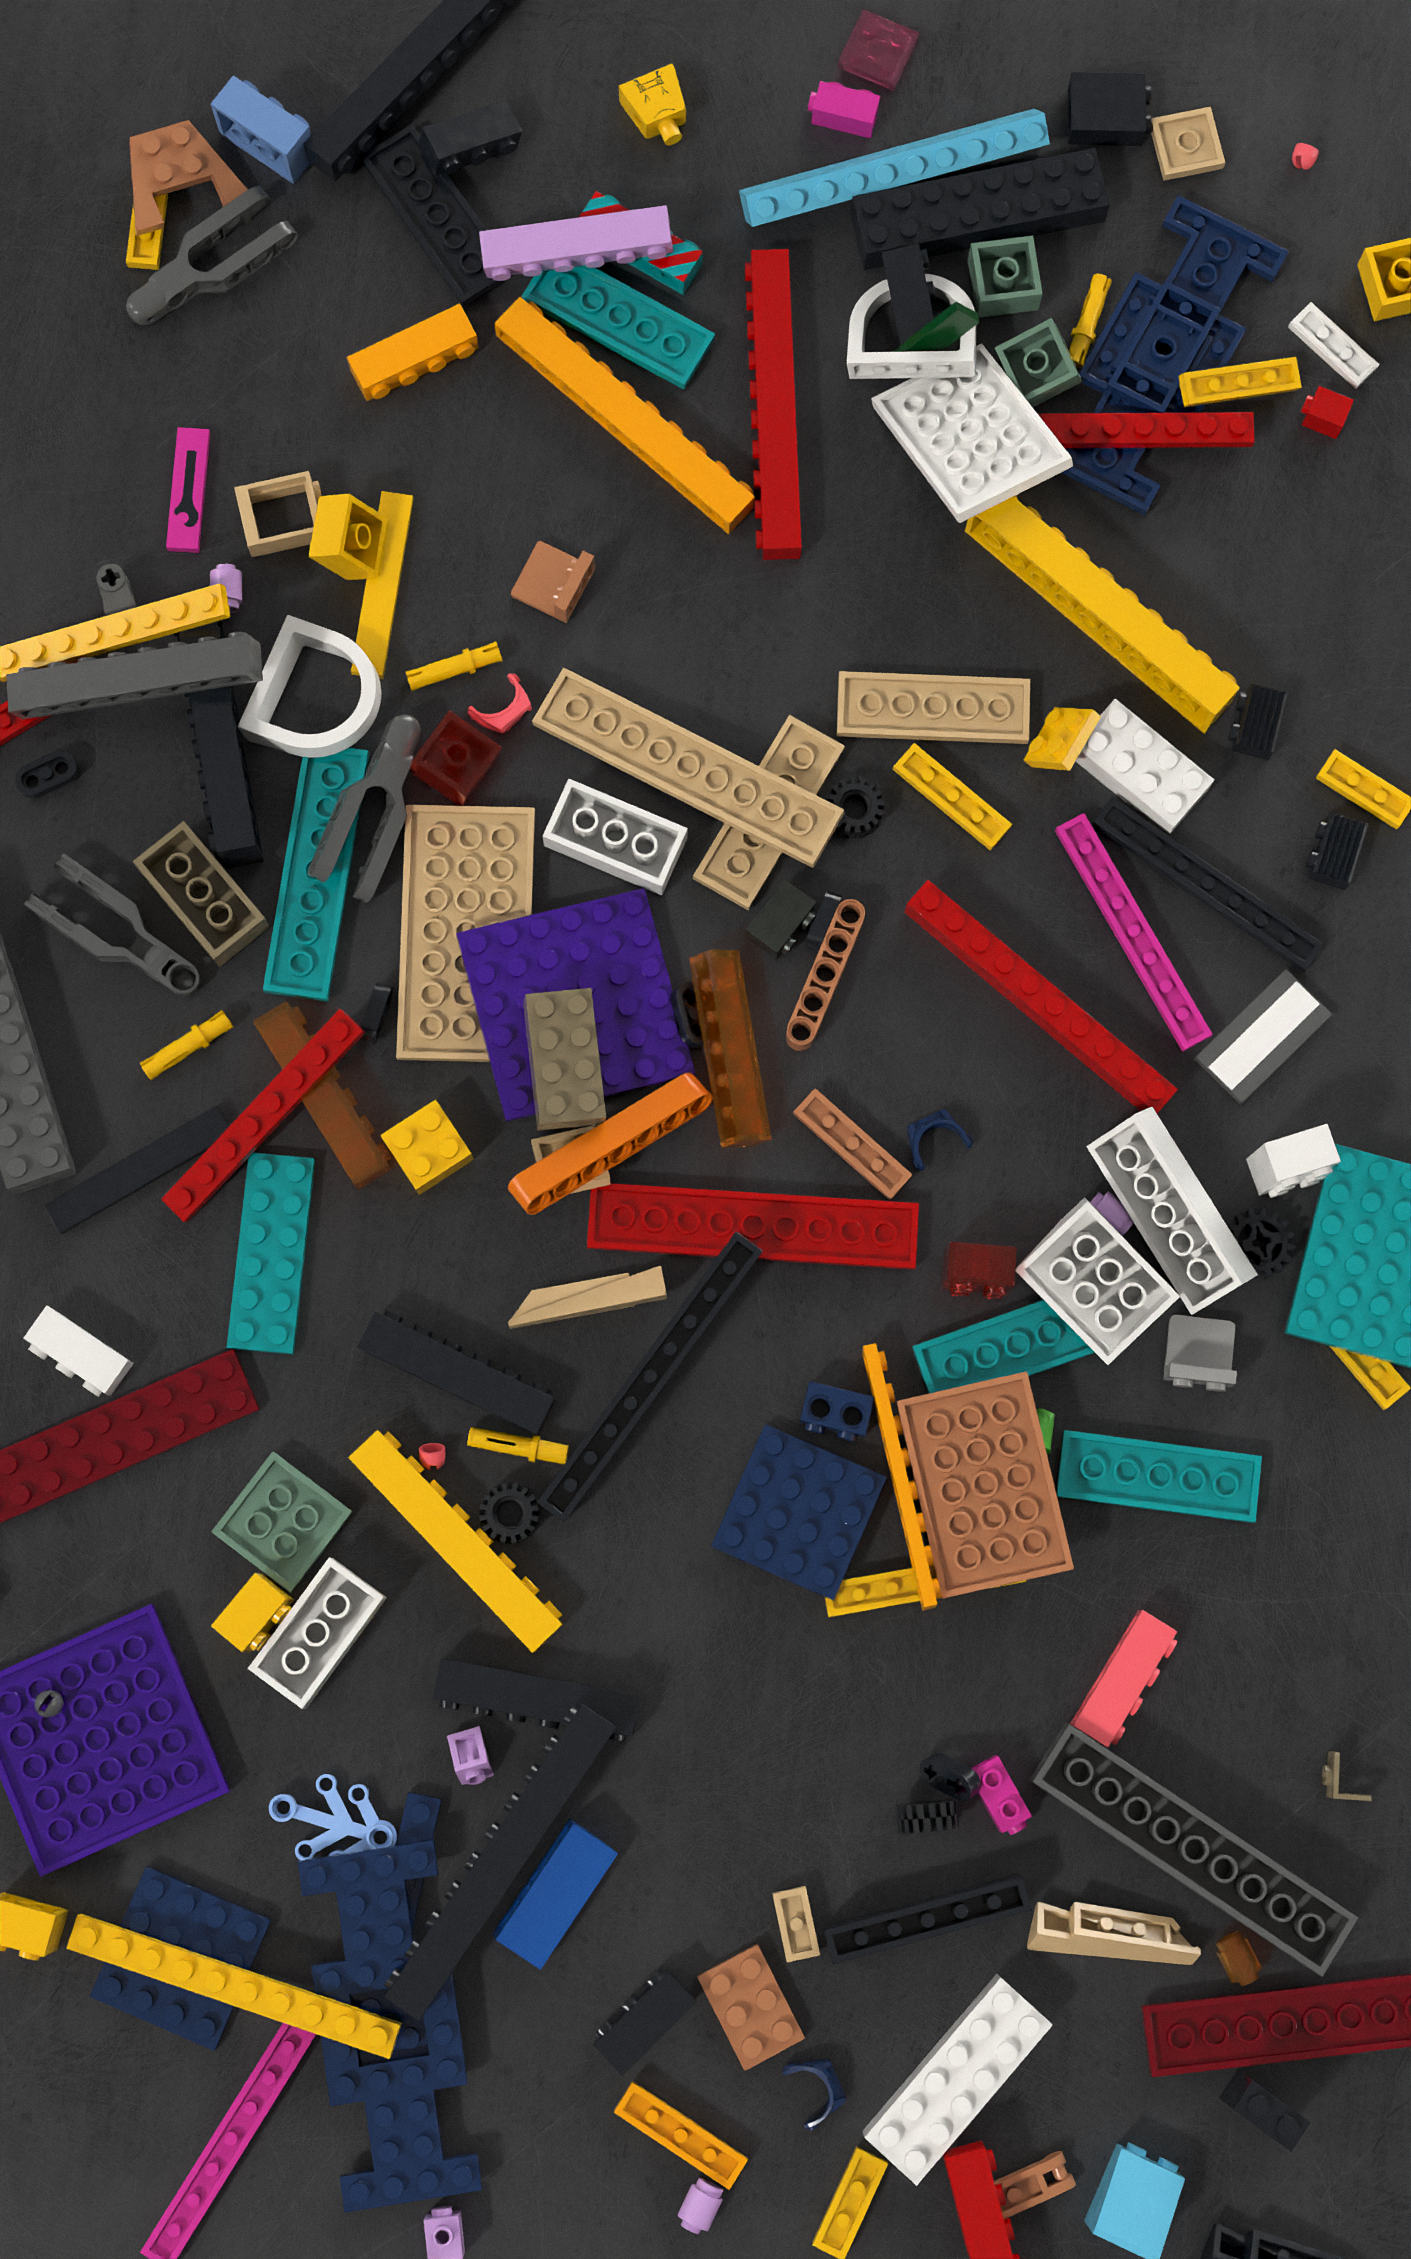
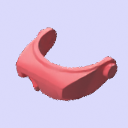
(508, 717)

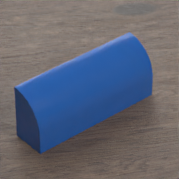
(554, 1894)

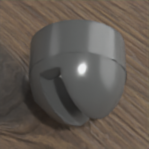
(53, 1708)

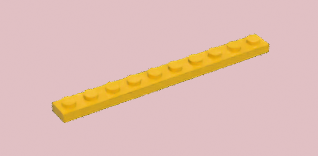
(234, 1985)

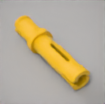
(1084, 333)
(454, 666)
(186, 1045)
(527, 1447)

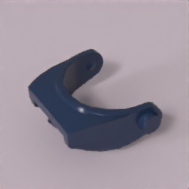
(938, 1119)
(826, 2072)

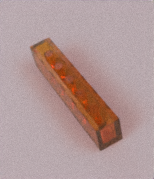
(730, 1048)
(327, 1102)

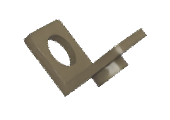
(1330, 1778)

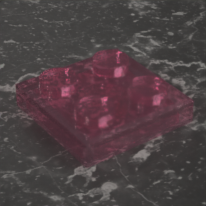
(878, 49)

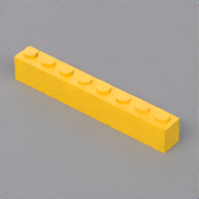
(456, 1541)

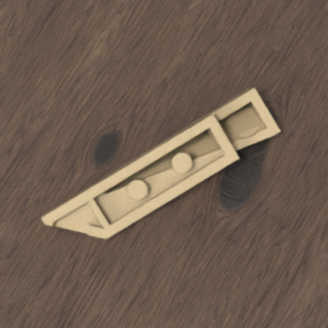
(590, 1297)
(1109, 1933)

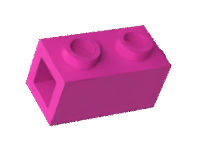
(844, 108)
(1001, 1796)

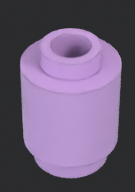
(231, 578)
(1113, 1211)
(700, 2206)

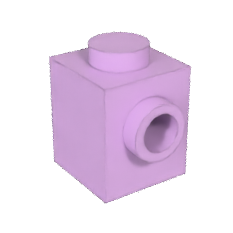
(444, 2233)

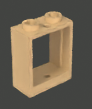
(269, 490)

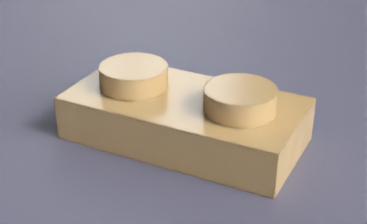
(796, 1924)

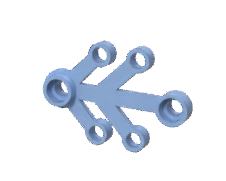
(339, 1823)

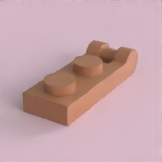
(1028, 2187)

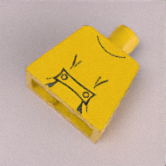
(655, 104)

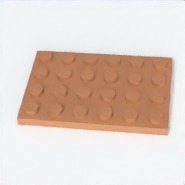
(985, 1485)

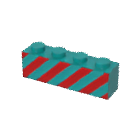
(675, 269)

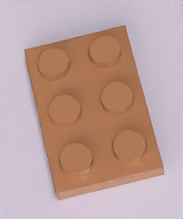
(750, 2007)

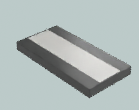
(1263, 1036)

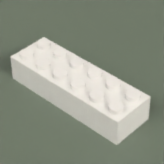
(1171, 1210)
(956, 2079)

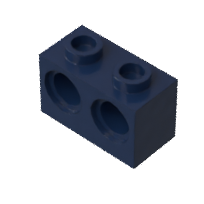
(837, 1401)

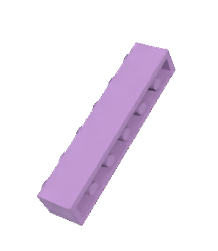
(576, 243)

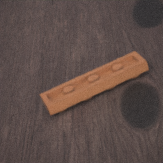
(852, 1144)

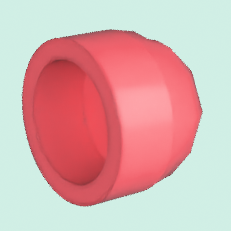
(1304, 156)
(432, 1455)

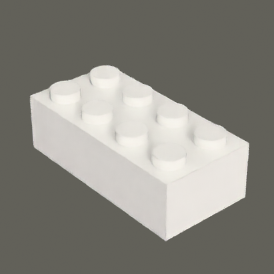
(1143, 768)
(615, 837)
(317, 1633)

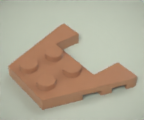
(172, 161)

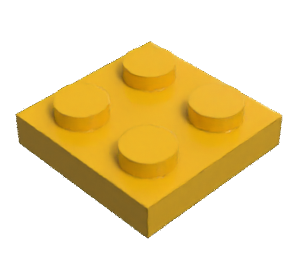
(1062, 738)

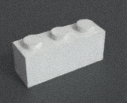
(77, 1352)

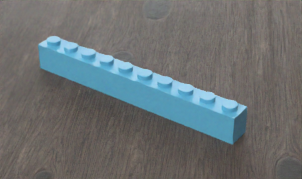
(894, 167)

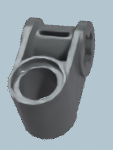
(118, 597)

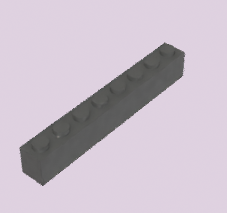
(134, 676)

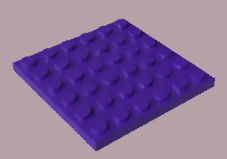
(586, 945)
(116, 1753)

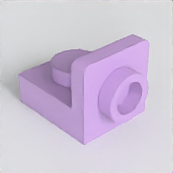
(470, 1756)

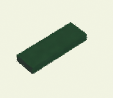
(942, 330)

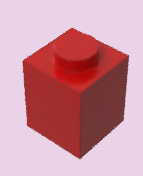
(1326, 411)

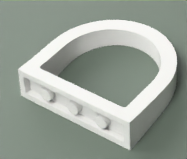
(908, 364)
(276, 672)

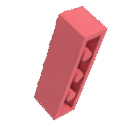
(1124, 1678)

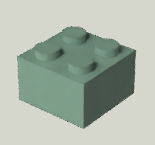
(1005, 276)
(1039, 363)

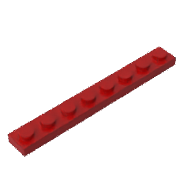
(1151, 429)
(263, 1115)

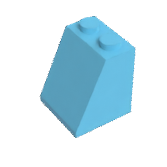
(1135, 2201)

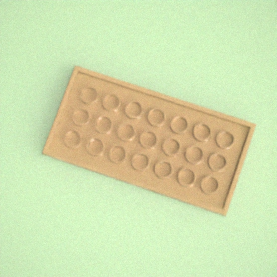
(458, 875)

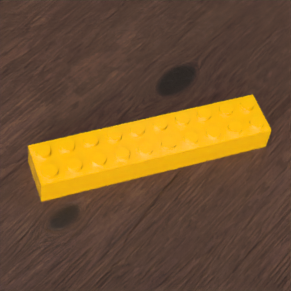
(1105, 611)

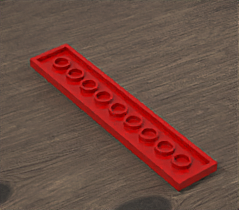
(779, 1224)

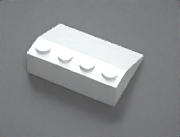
(1096, 1281)

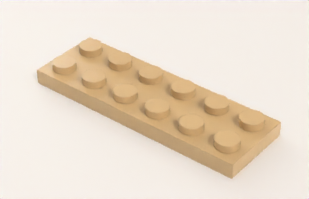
(933, 707)
(741, 864)

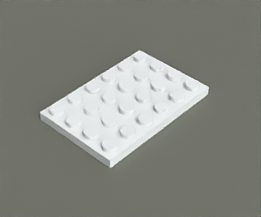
(972, 436)

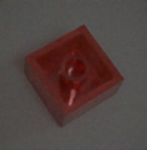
(455, 759)
(979, 1269)

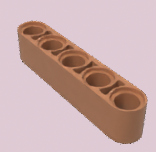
(829, 960)

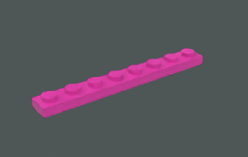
(1133, 932)
(228, 2143)

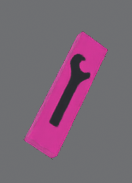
(188, 490)

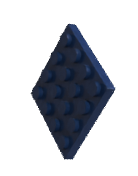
(799, 1512)
(194, 1921)

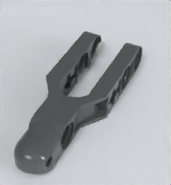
(180, 282)
(388, 771)
(146, 952)

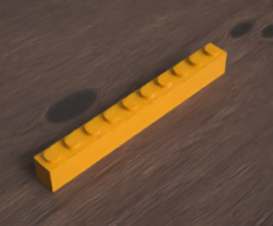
(625, 415)

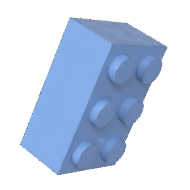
(262, 128)

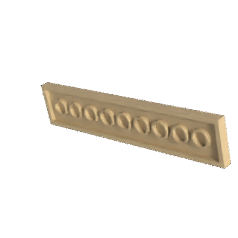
(688, 767)

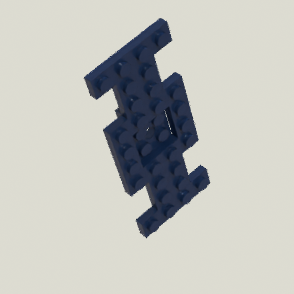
(1177, 313)
(427, 2051)

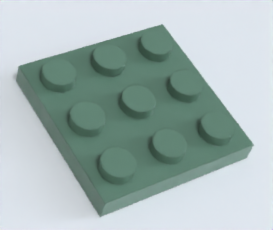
(282, 1522)

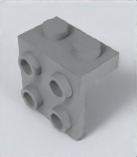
(1200, 1352)

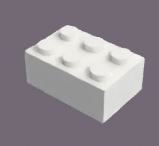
(1293, 1161)

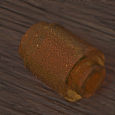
(1238, 1958)

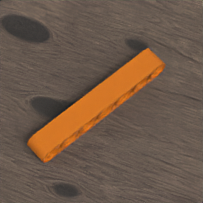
(609, 1143)

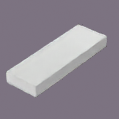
(1333, 345)

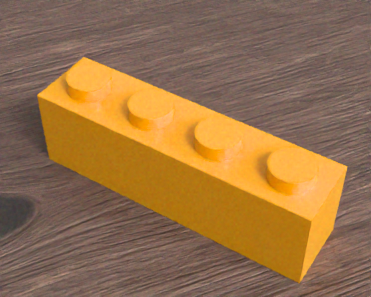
(413, 353)

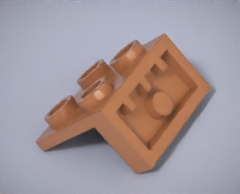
(553, 580)

